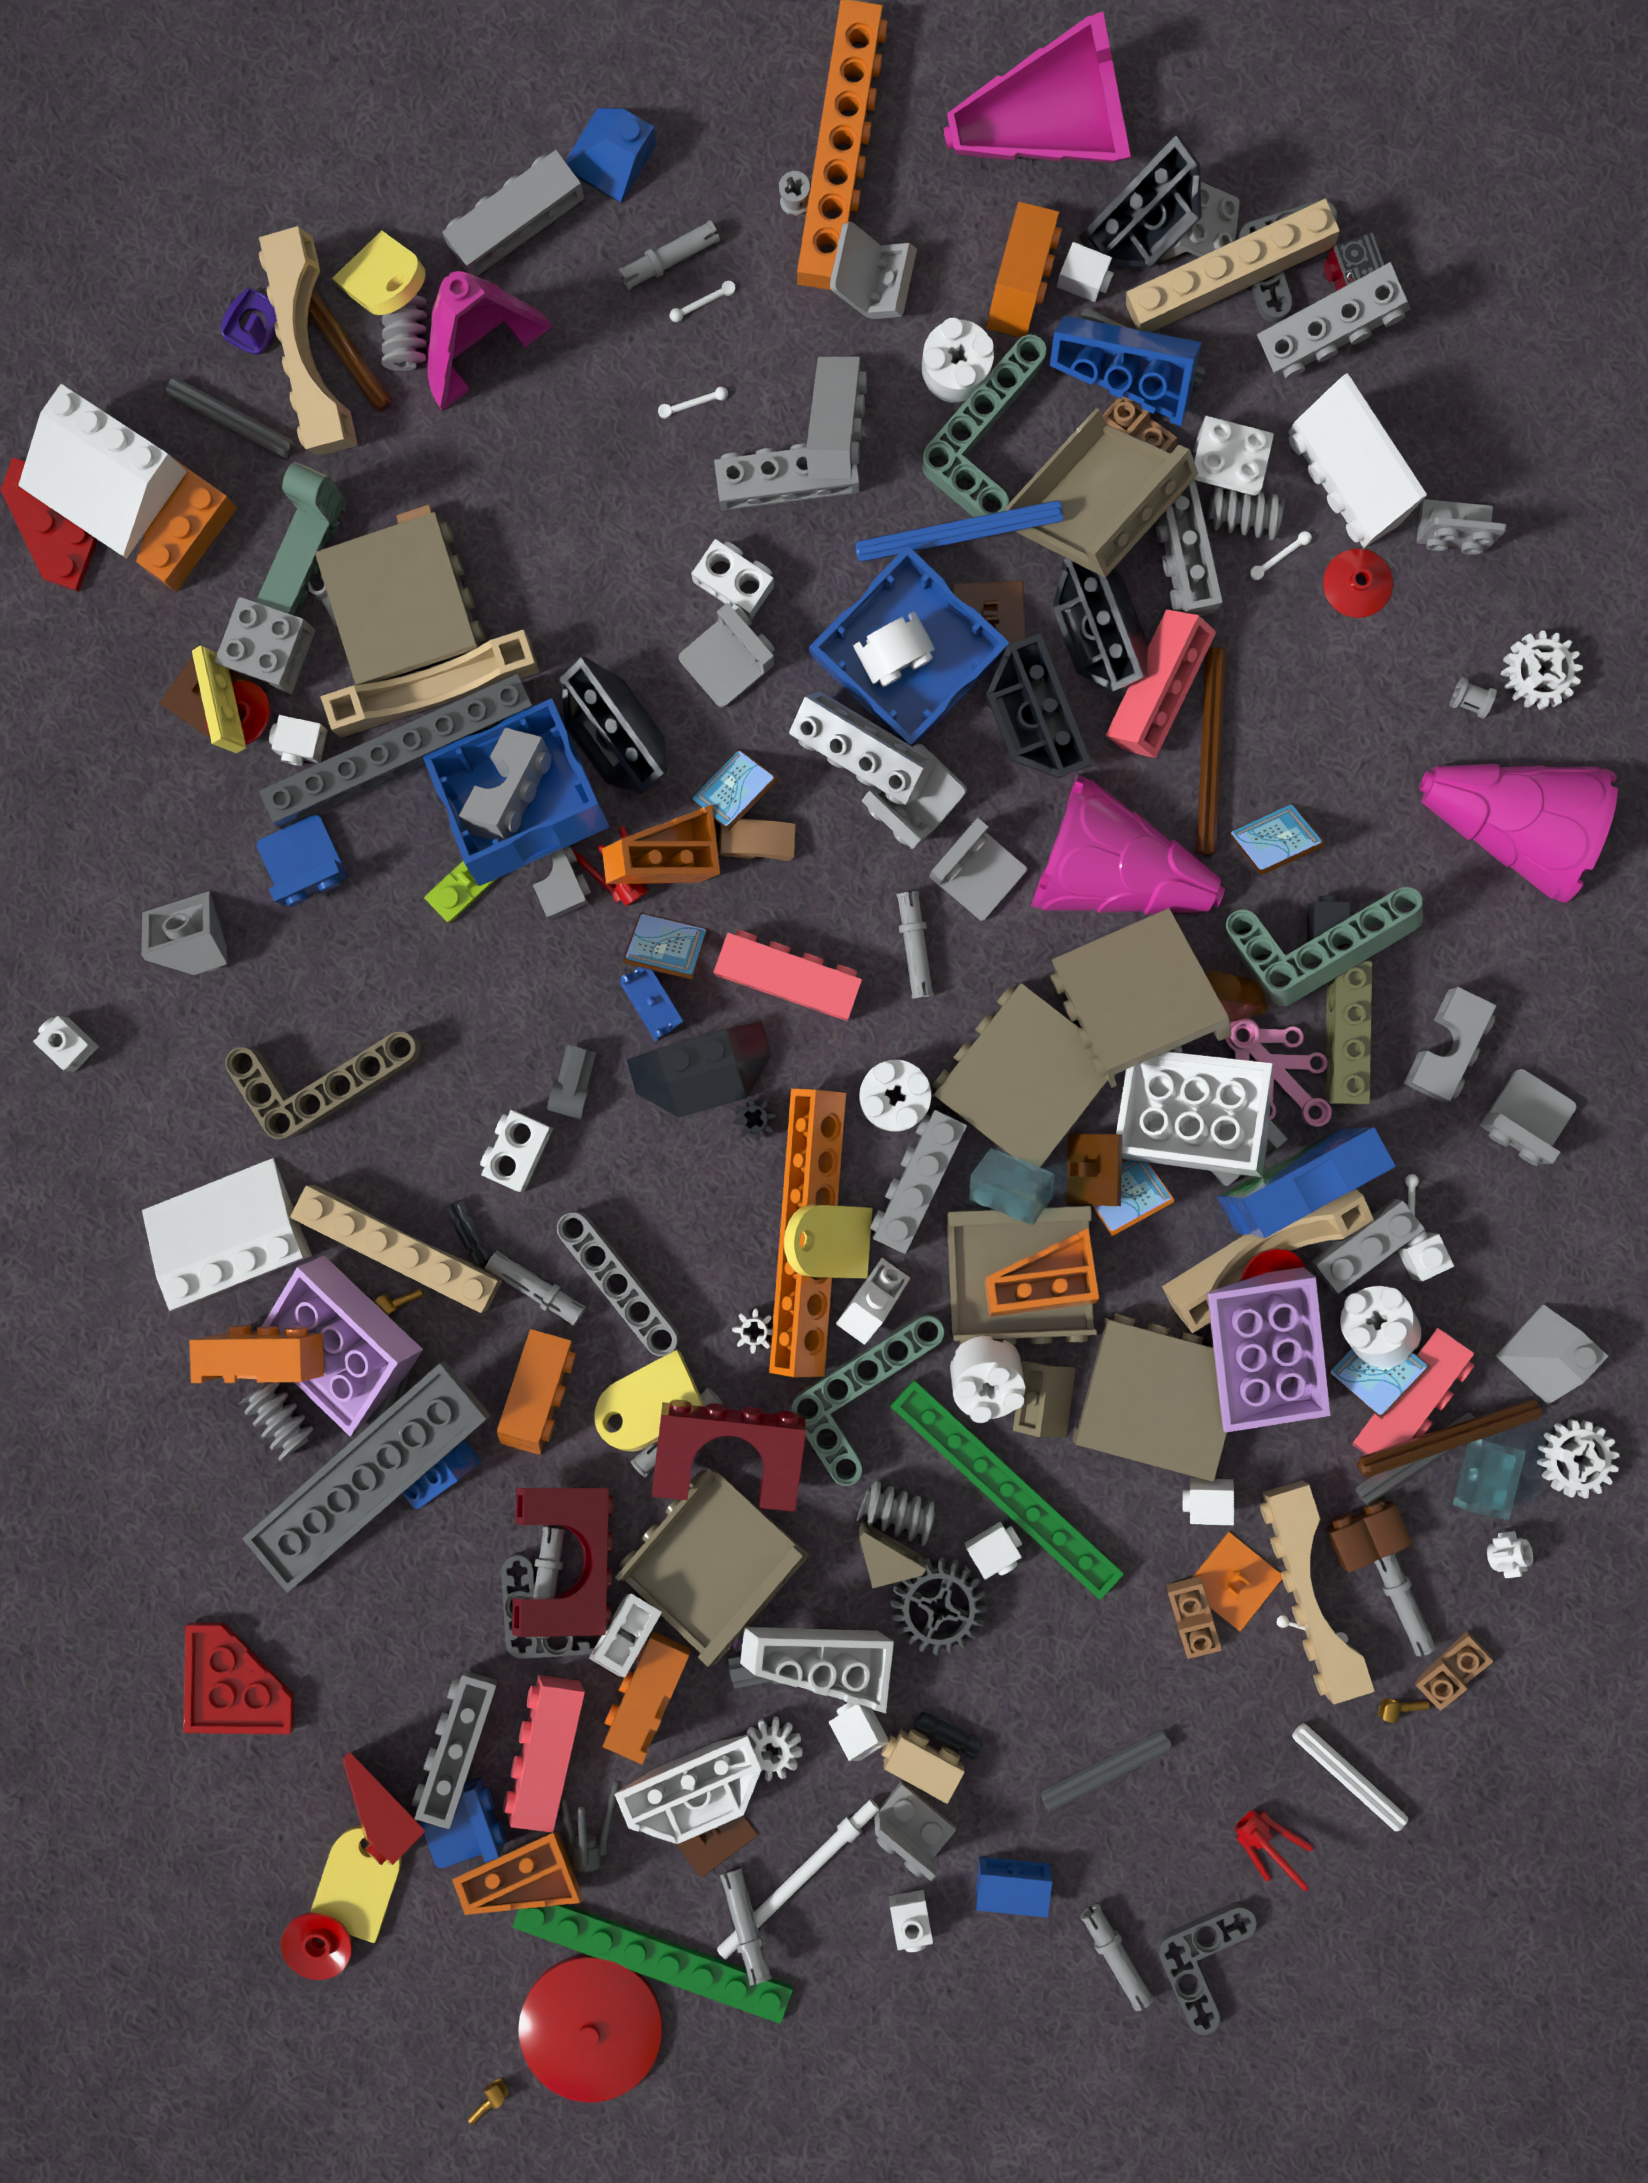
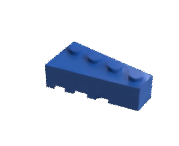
(1129, 363)

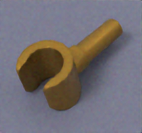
(388, 1306)
(1391, 1708)
(495, 2096)

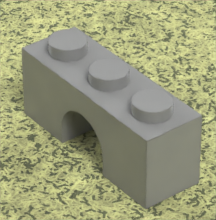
(499, 810)
(562, 889)
(1467, 1020)
(1358, 1254)

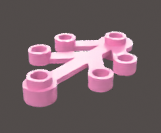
(1280, 1063)

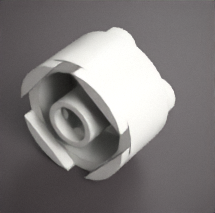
(954, 341)
(895, 649)
(913, 1086)
(1399, 1326)
(987, 1378)

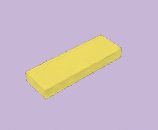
(218, 701)

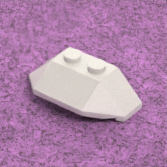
(692, 1791)

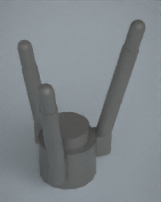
(585, 1847)

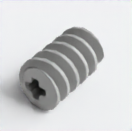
(401, 336)
(1245, 511)
(277, 1418)
(898, 1512)

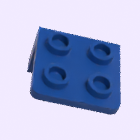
(301, 861)
(442, 1475)
(472, 1829)

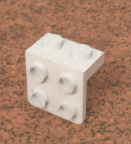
(1232, 455)

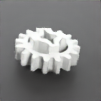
(1531, 661)
(1577, 1472)

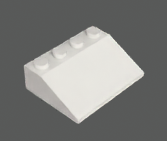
(1356, 463)
(97, 471)
(1197, 1113)
(223, 1235)

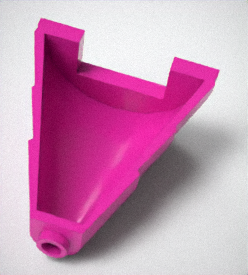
(1049, 105)
(464, 314)
(1529, 817)
(1120, 863)

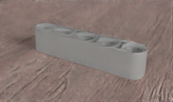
(601, 1276)

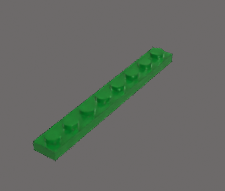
(1006, 1489)
(656, 1958)

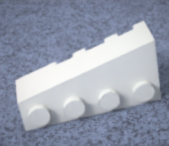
(826, 1661)

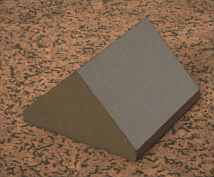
(887, 1558)

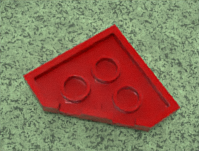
(56, 544)
(230, 1686)

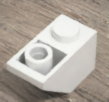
(873, 1301)

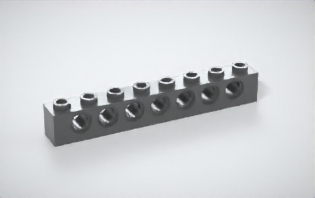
(391, 753)

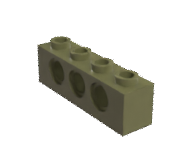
(1349, 1036)

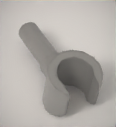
(322, 595)

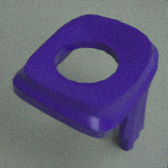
(257, 335)

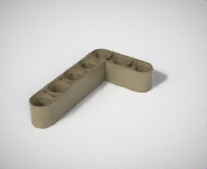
(323, 1088)

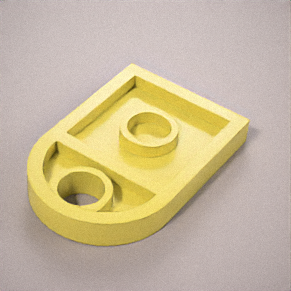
(382, 275)
(834, 1241)
(640, 1401)
(356, 1887)

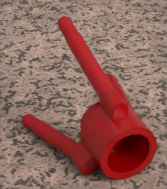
(626, 892)
(1254, 1831)

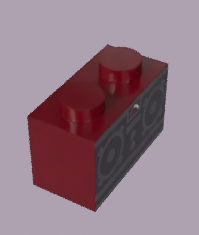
(1352, 260)

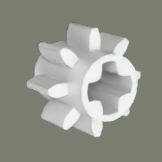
(746, 1337)
(1510, 1554)

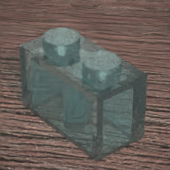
(1011, 1186)
(1489, 1478)

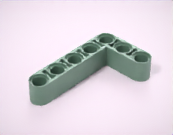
(977, 425)
(312, 526)
(1324, 947)
(857, 1385)

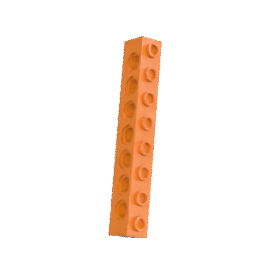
(855, 23)
(809, 1178)

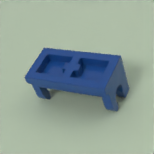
(651, 1002)
(1013, 1887)

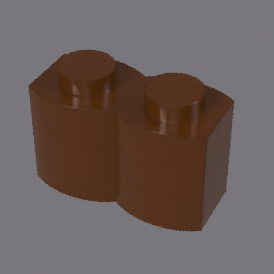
(1368, 1535)

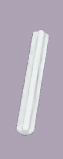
(1350, 1777)

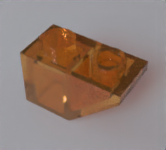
(1238, 995)

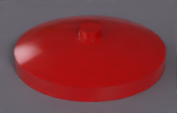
(590, 2028)

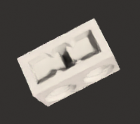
(727, 585)
(525, 1155)
(625, 1635)

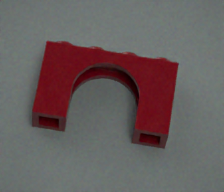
(688, 1427)
(582, 1607)

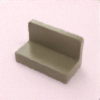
(1045, 1400)

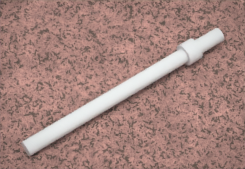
(848, 1831)

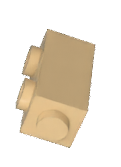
(922, 1764)

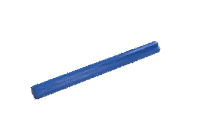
(960, 530)

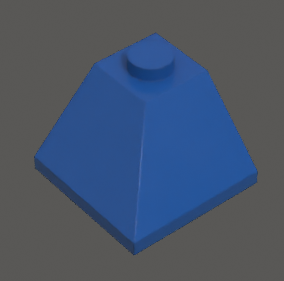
(612, 151)

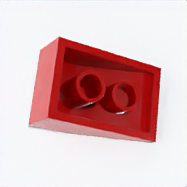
(383, 1820)

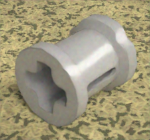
(799, 184)
(1473, 698)

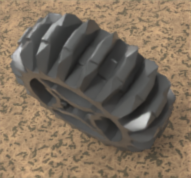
(952, 1612)

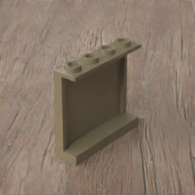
(1108, 493)
(399, 599)
(1138, 994)
(1022, 1077)
(990, 1241)
(1154, 1399)
(712, 1564)

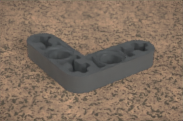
(1280, 293)
(540, 1646)
(1194, 1951)

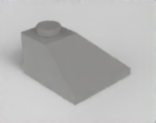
(184, 935)
(1551, 1355)

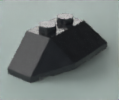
(1151, 210)
(1100, 626)
(1035, 711)
(612, 727)
(702, 1070)

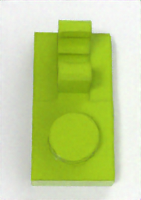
(455, 893)

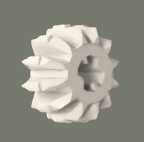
(778, 1737)

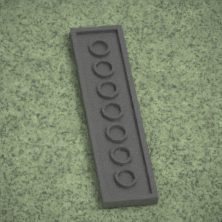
(366, 1476)

